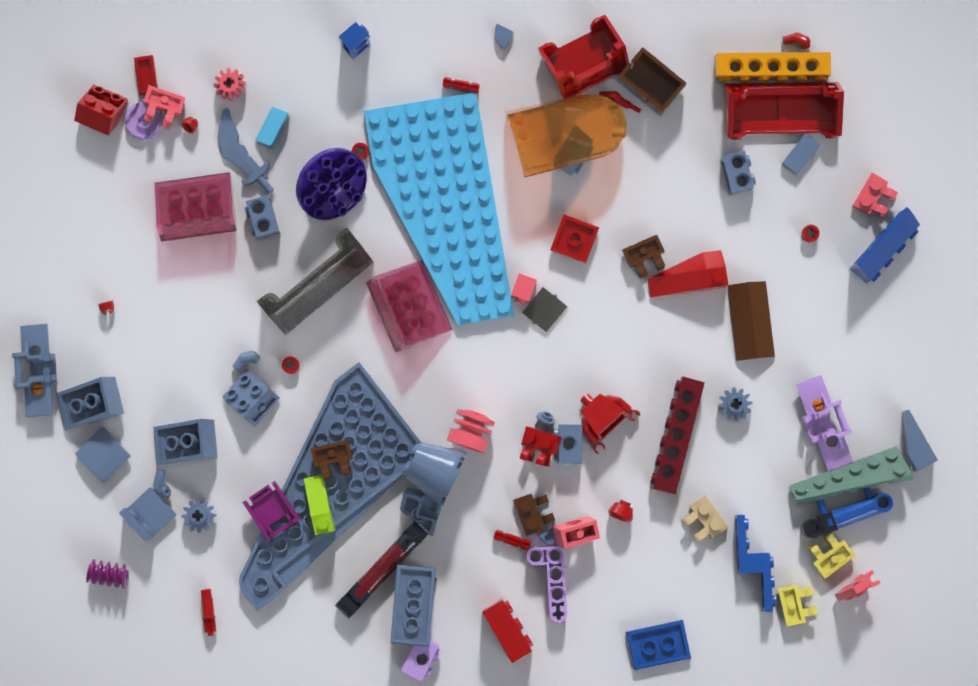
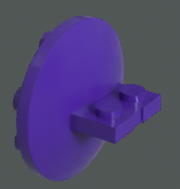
(331, 183)

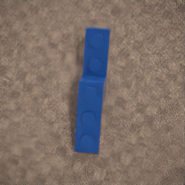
(754, 563)

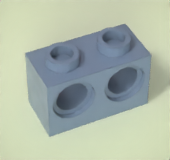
(732, 173)
(265, 216)

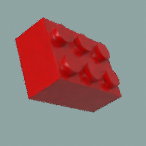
(508, 630)

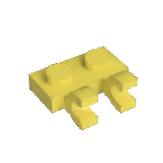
(833, 558)
(792, 606)

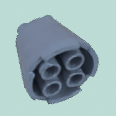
(434, 470)

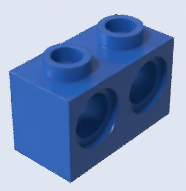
(355, 39)

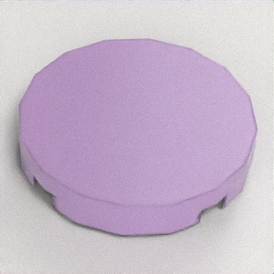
(138, 126)

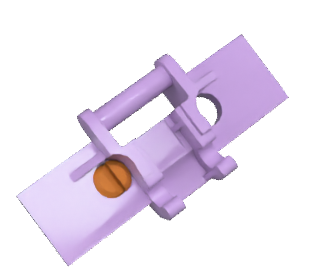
(818, 425)

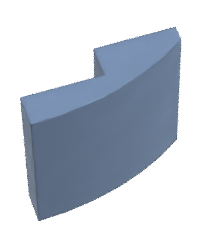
(102, 454)

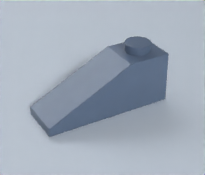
(916, 448)

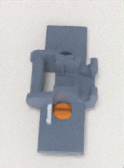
(43, 370)

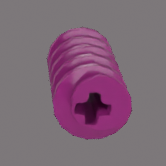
(107, 574)

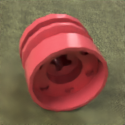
(471, 430)

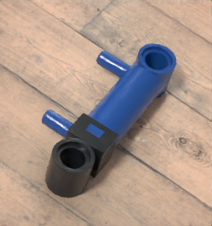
(846, 515)

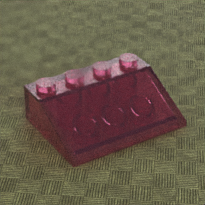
(195, 207)
(408, 305)

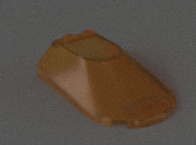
(566, 132)

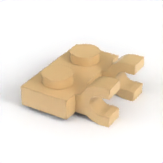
(708, 517)

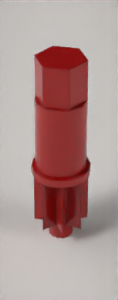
(208, 612)

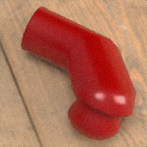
(799, 38)

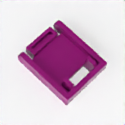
(269, 508)

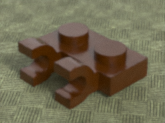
(644, 251)
(330, 454)
(529, 514)

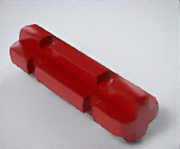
(460, 85)
(511, 540)

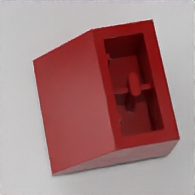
(100, 109)

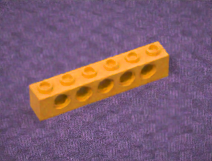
(819, 60)

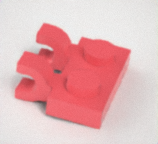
(163, 101)
(870, 194)
(857, 587)

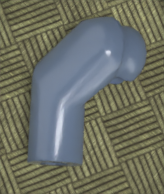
(246, 357)
(159, 484)

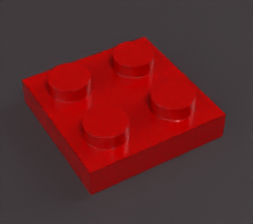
(574, 238)

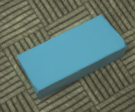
(272, 127)

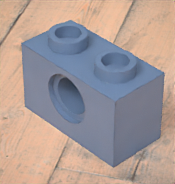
(574, 455)

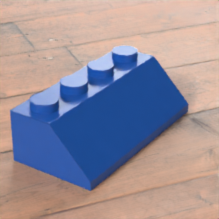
(886, 245)

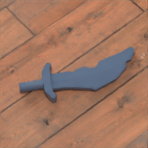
(238, 153)

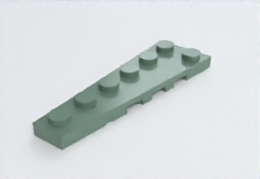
(867, 472)

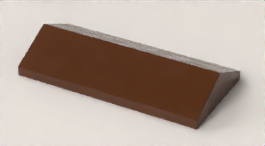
(751, 320)

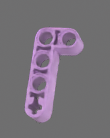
(552, 584)

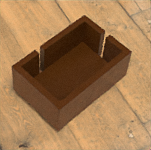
(651, 81)

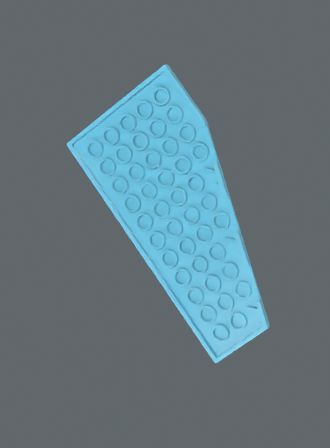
(442, 189)

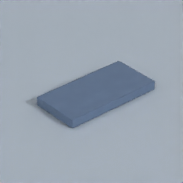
(413, 605)

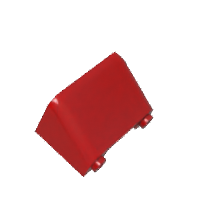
(586, 59)

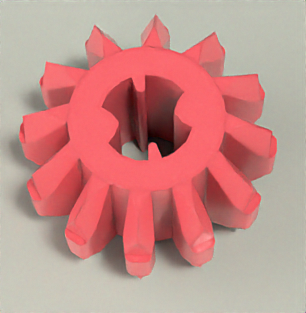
(224, 80)

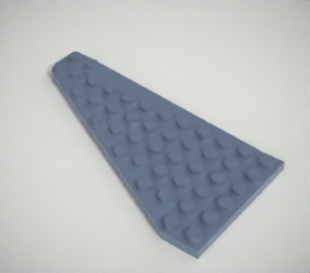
(380, 451)

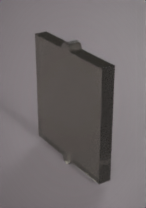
(544, 309)

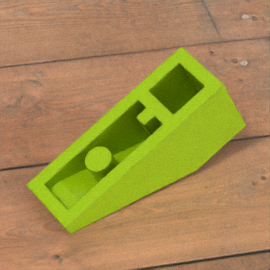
(319, 505)

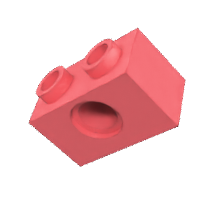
(576, 532)

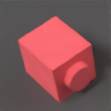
(523, 289)

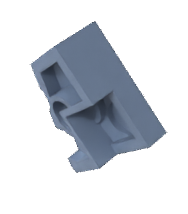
(421, 509)

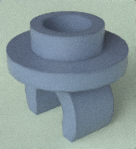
(545, 418)

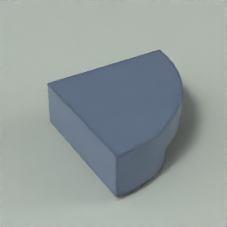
(503, 35)
(548, 537)

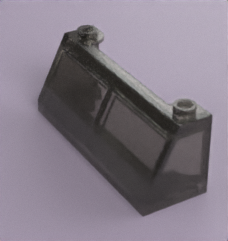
(318, 285)

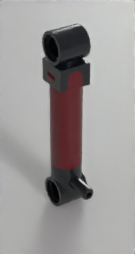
(381, 569)

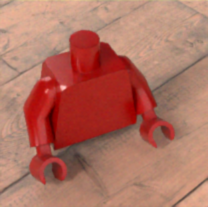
(603, 416)

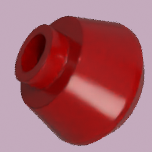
(621, 511)

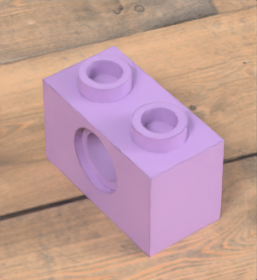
(416, 670)

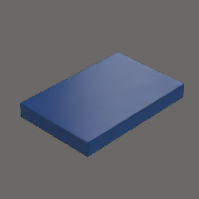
(658, 644)

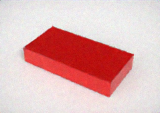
(145, 73)

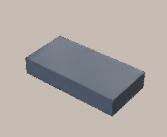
(800, 154)

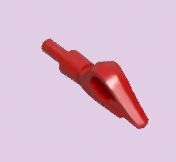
(616, 97)

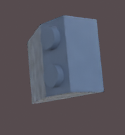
(90, 402)
(185, 441)

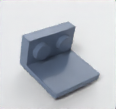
(250, 397)
(148, 514)

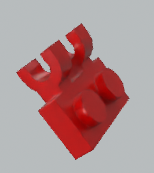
(539, 440)

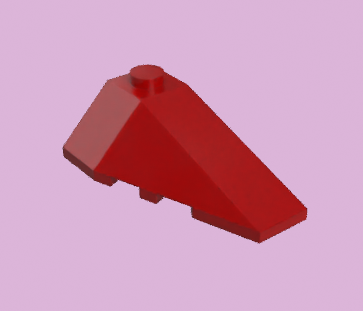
(696, 274)

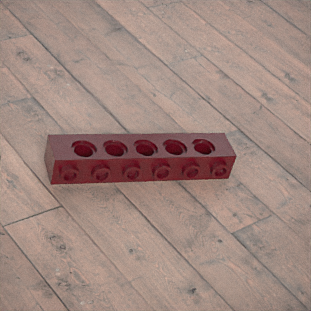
(694, 389)

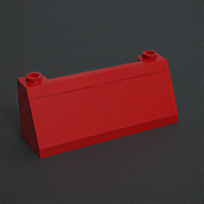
(783, 108)

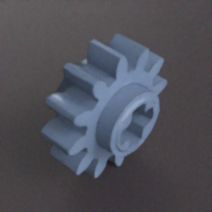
(742, 399)
(203, 509)

